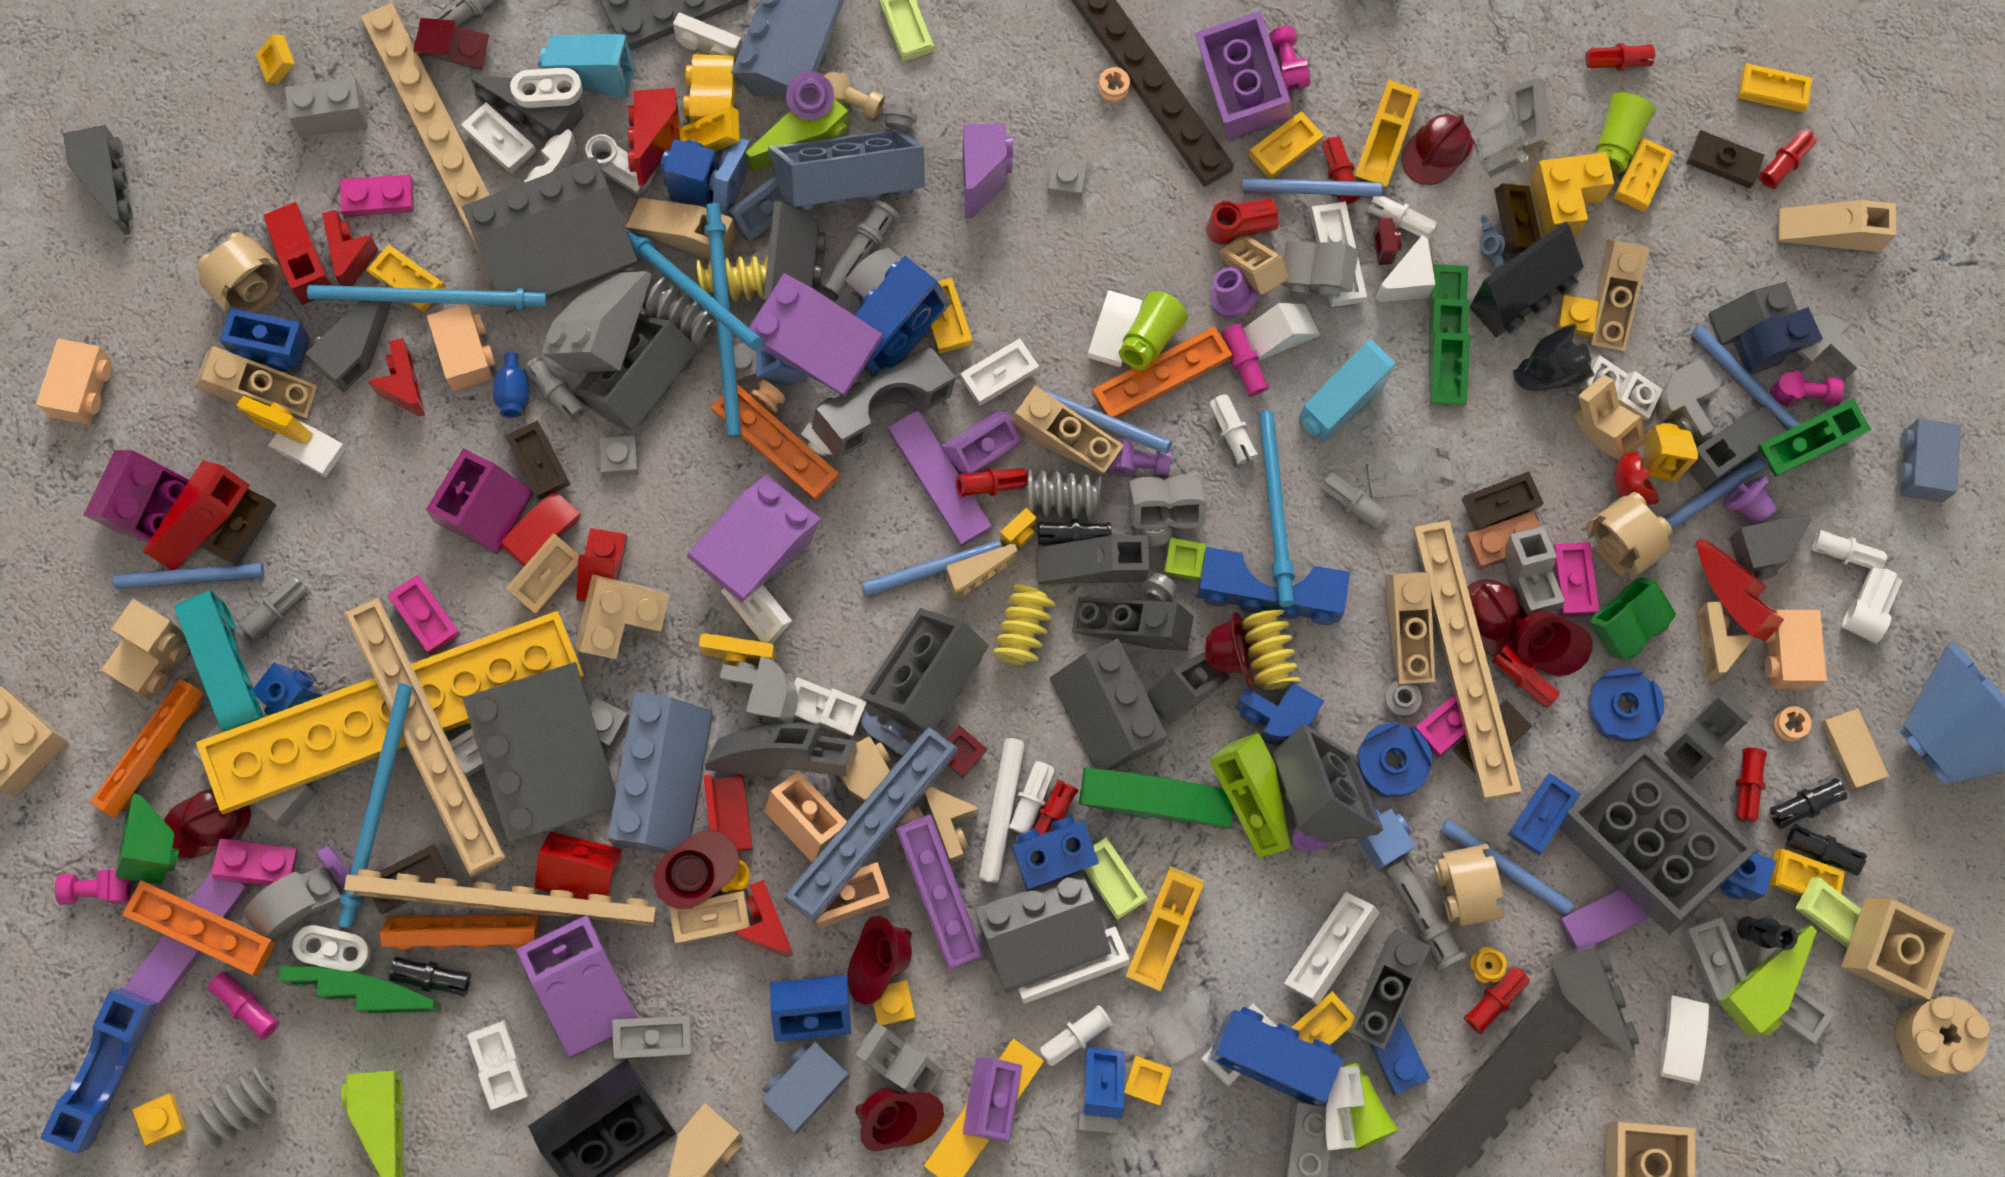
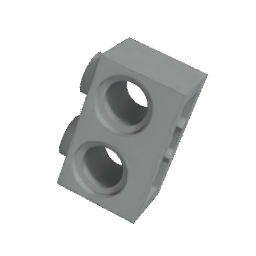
(1306, 1142)

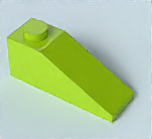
(795, 130)
(1254, 792)
(1769, 989)
(376, 1113)

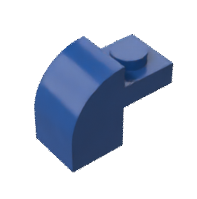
(1280, 721)

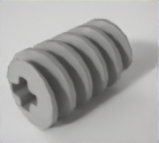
(687, 317)
(1063, 495)
(235, 1109)

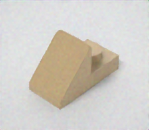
(1718, 648)
(945, 812)

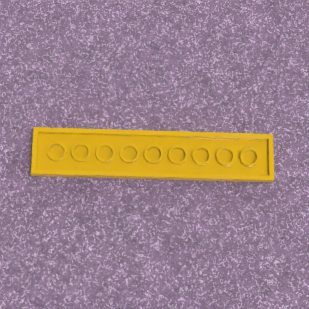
(352, 722)

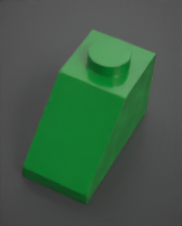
(145, 845)

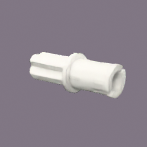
(1403, 216)
(1233, 428)
(1848, 550)
(1032, 797)
(1075, 1036)

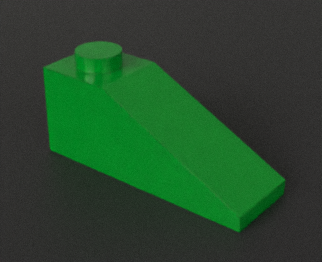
(1815, 438)

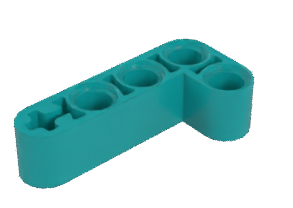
(209, 636)

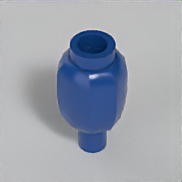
(511, 387)

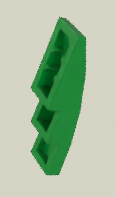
(1449, 335)
(1155, 797)
(371, 993)

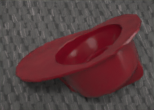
(1437, 149)
(1496, 612)
(1553, 643)
(1228, 650)
(200, 824)
(696, 869)
(878, 957)
(898, 1119)

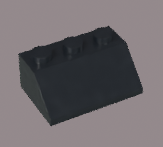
(1529, 282)
(602, 1126)

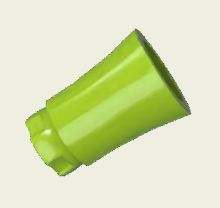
(1623, 128)
(1152, 329)
(1370, 1121)

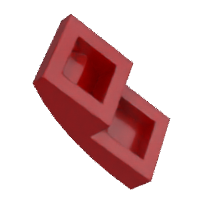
(548, 517)

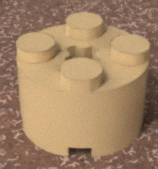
(241, 275)
(1629, 536)
(1470, 884)
(1952, 1052)

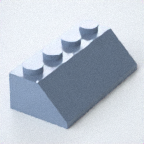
(783, 42)
(848, 168)
(659, 774)

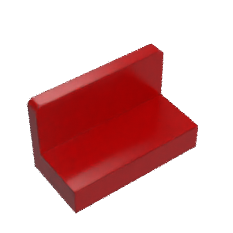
(729, 809)
(576, 866)

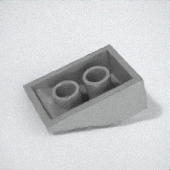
(598, 324)

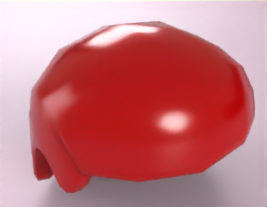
(1631, 477)

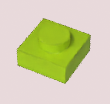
(1184, 559)

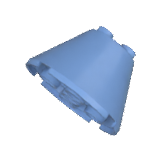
(1958, 721)

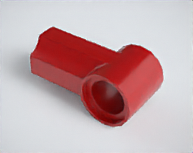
(1243, 219)

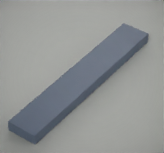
(870, 824)

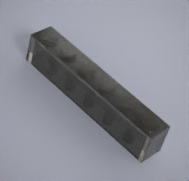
(1494, 1091)

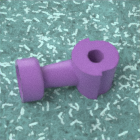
(1129, 459)

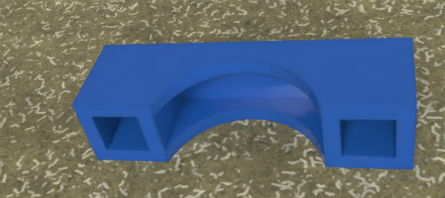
(1229, 581)
(112, 1047)

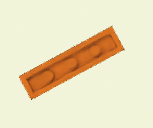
(1163, 375)
(780, 446)
(141, 756)
(199, 928)
(459, 930)

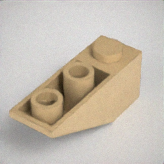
(677, 225)
(1842, 225)
(1618, 293)
(234, 376)
(1065, 431)
(1411, 626)
(868, 772)
(704, 1144)

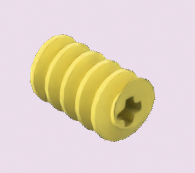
(739, 278)
(1022, 626)
(1269, 651)

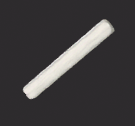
(1001, 811)

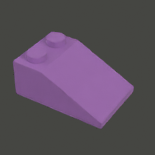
(814, 335)
(755, 538)

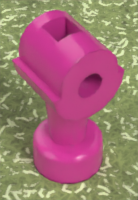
(1293, 70)
(1792, 388)
(105, 887)

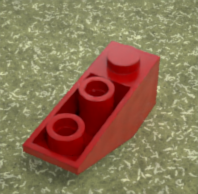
(655, 128)
(296, 250)
(196, 514)

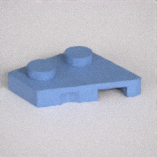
(730, 176)

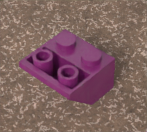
(134, 495)
(479, 501)

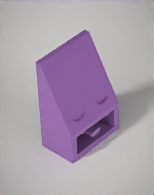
(576, 984)

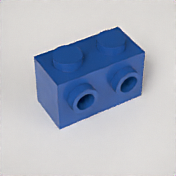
(688, 172)
(265, 339)
(1054, 852)
(810, 1008)

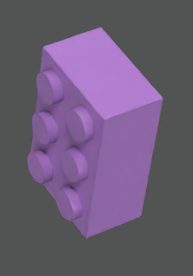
(1244, 75)

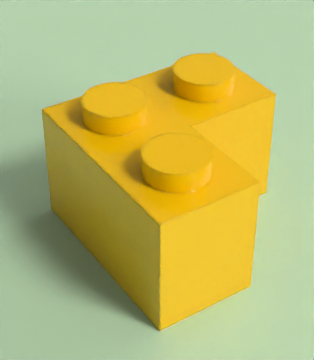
(1566, 185)

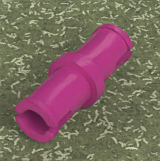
(1245, 360)
(243, 1005)

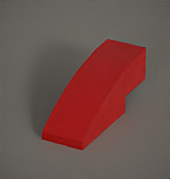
(1738, 591)

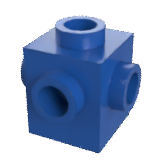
(284, 688)
(1750, 879)

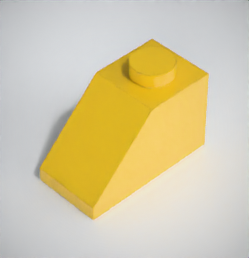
(1668, 452)

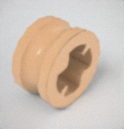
(1114, 74)
(768, 396)
(1782, 718)

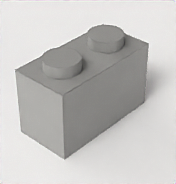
(326, 107)

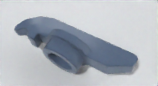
(1492, 244)
(889, 734)

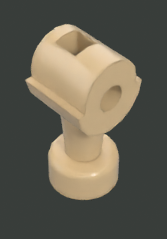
(846, 95)

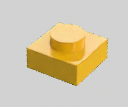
(275, 59)
(1578, 311)
(1019, 530)
(894, 1004)
(1147, 1081)
(159, 1119)

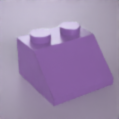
(985, 163)

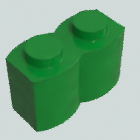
(1633, 618)

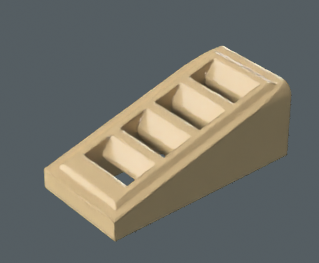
(1258, 266)
(974, 571)

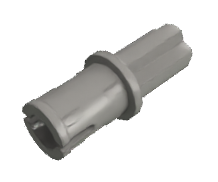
(1354, 500)
(273, 607)

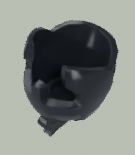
(1555, 363)

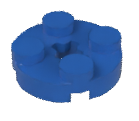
(1611, 720)
(1401, 740)

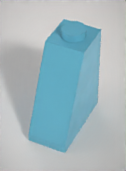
(598, 59)
(1347, 391)

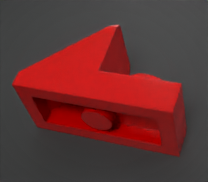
(347, 254)
(402, 384)
(602, 558)
(769, 932)

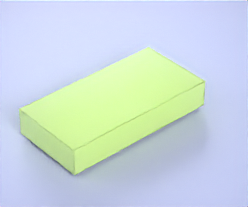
(907, 28)
(1114, 881)
(1829, 910)

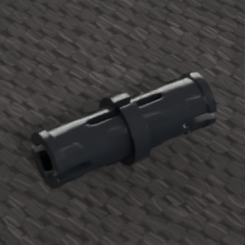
(1070, 532)
(1808, 803)
(1826, 849)
(1767, 933)
(430, 976)

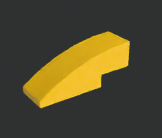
(1387, 133)
(1165, 928)

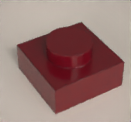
(1386, 241)
(969, 751)

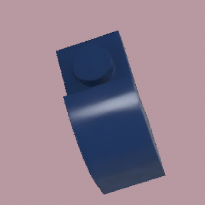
(1774, 338)

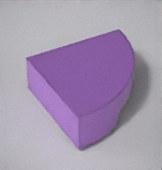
(331, 859)

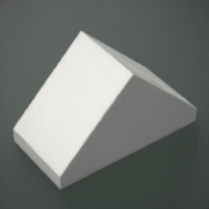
(1411, 277)
(1280, 329)

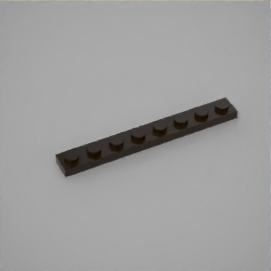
(1156, 89)

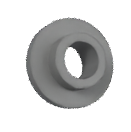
(899, 117)
(1159, 588)
(1396, 706)

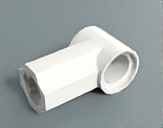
(616, 165)
(1869, 612)

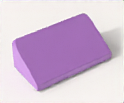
(982, 442)
(992, 1099)

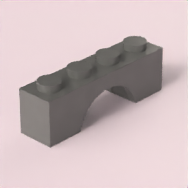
(917, 381)

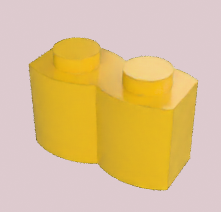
(711, 85)

